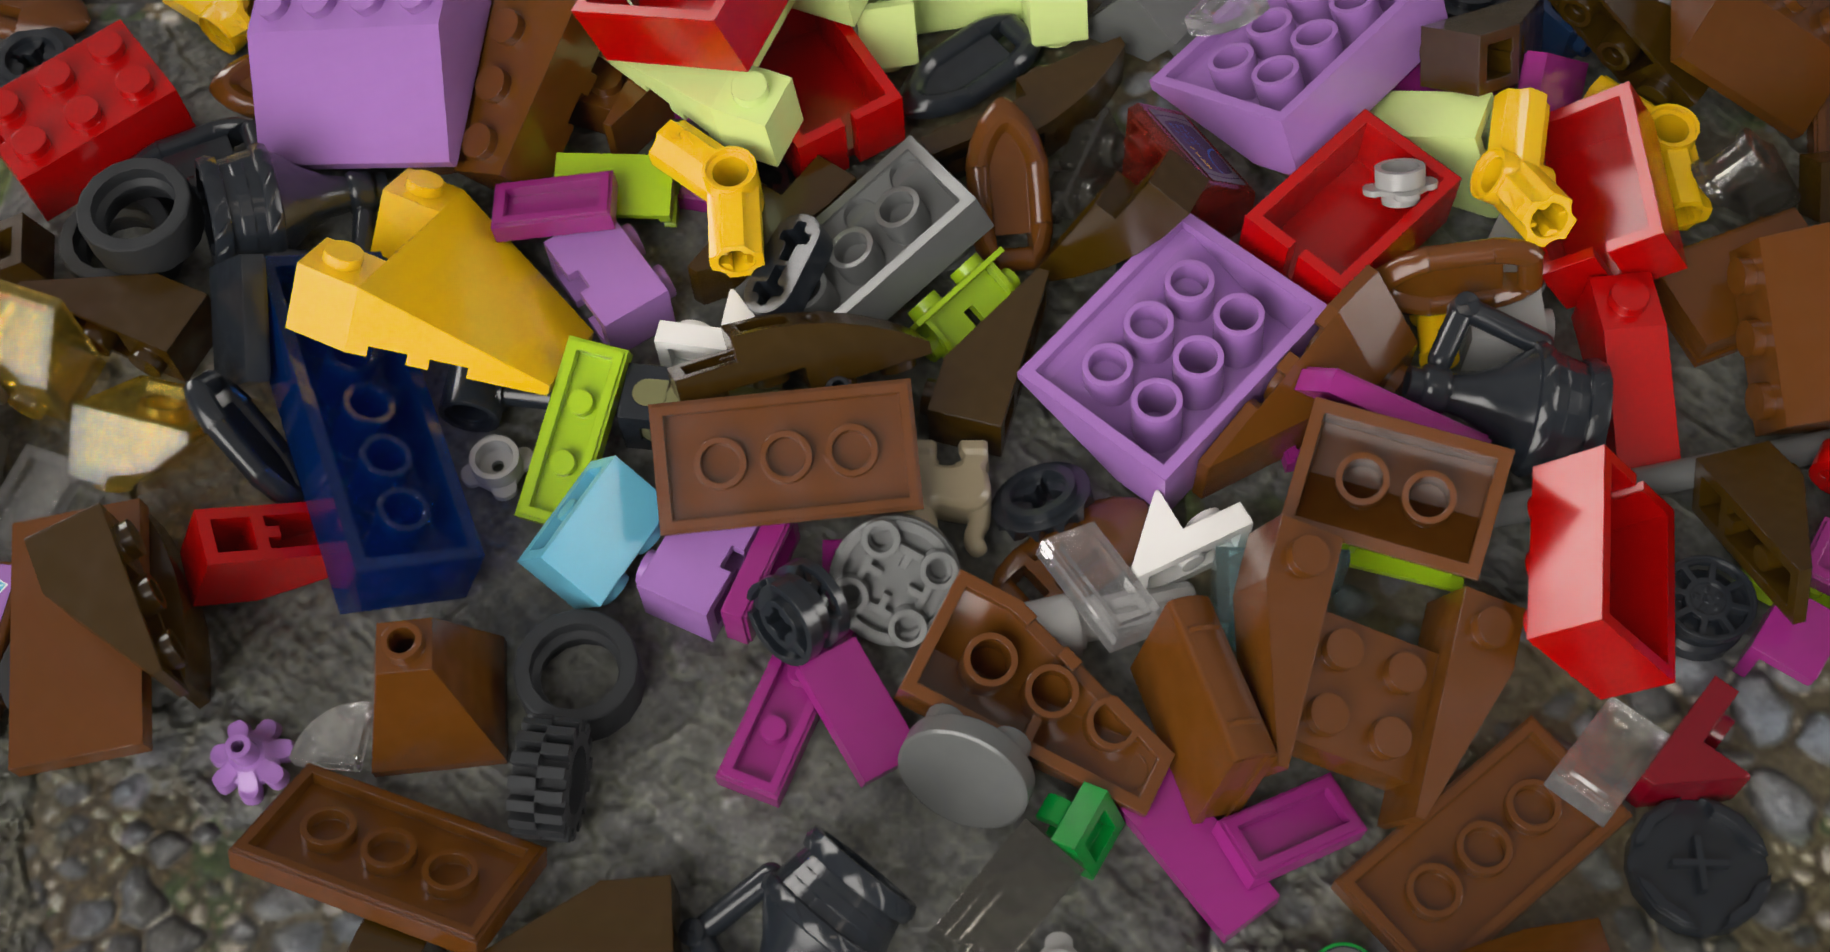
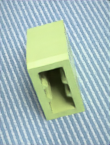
(1448, 128)

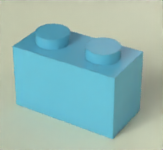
(595, 534)

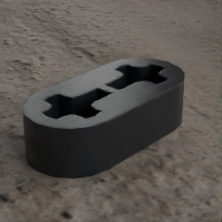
(791, 268)

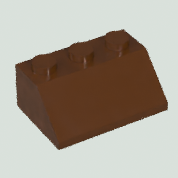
(1758, 55)
(1785, 328)
(1399, 487)

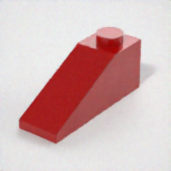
(1626, 329)
(250, 553)

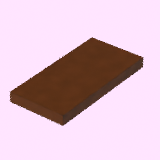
(785, 457)
(68, 688)
(1479, 854)
(389, 859)

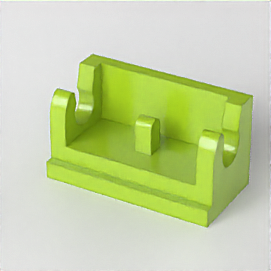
(642, 187)

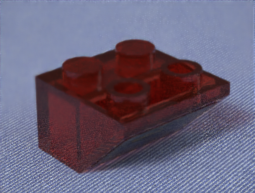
(1156, 130)

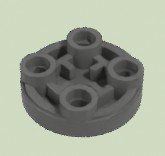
(894, 577)
(967, 768)

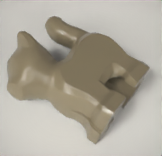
(958, 491)

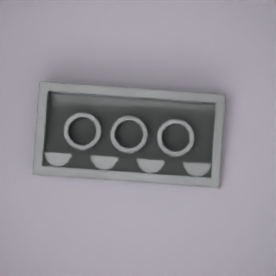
(894, 234)

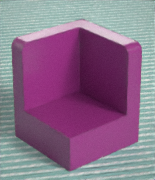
(1792, 649)

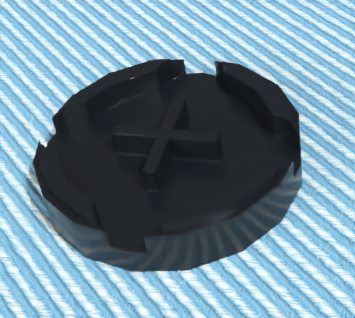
(1697, 867)

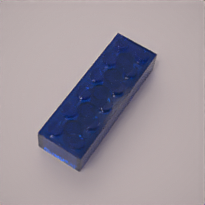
(370, 466)

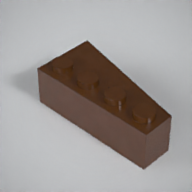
(525, 90)

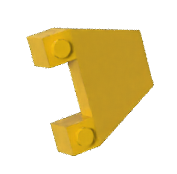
(440, 293)

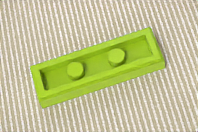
(574, 424)

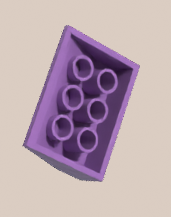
(1296, 73)
(364, 80)
(1170, 355)

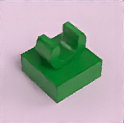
(1084, 826)

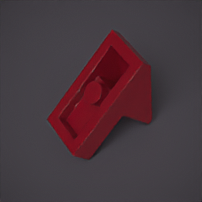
(1688, 760)

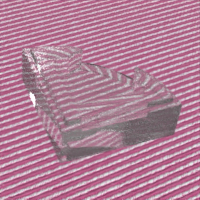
(1222, 16)
(336, 738)

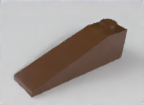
(1356, 333)
(1009, 671)

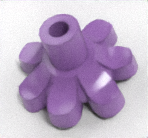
(251, 760)

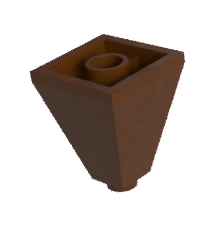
(438, 697)

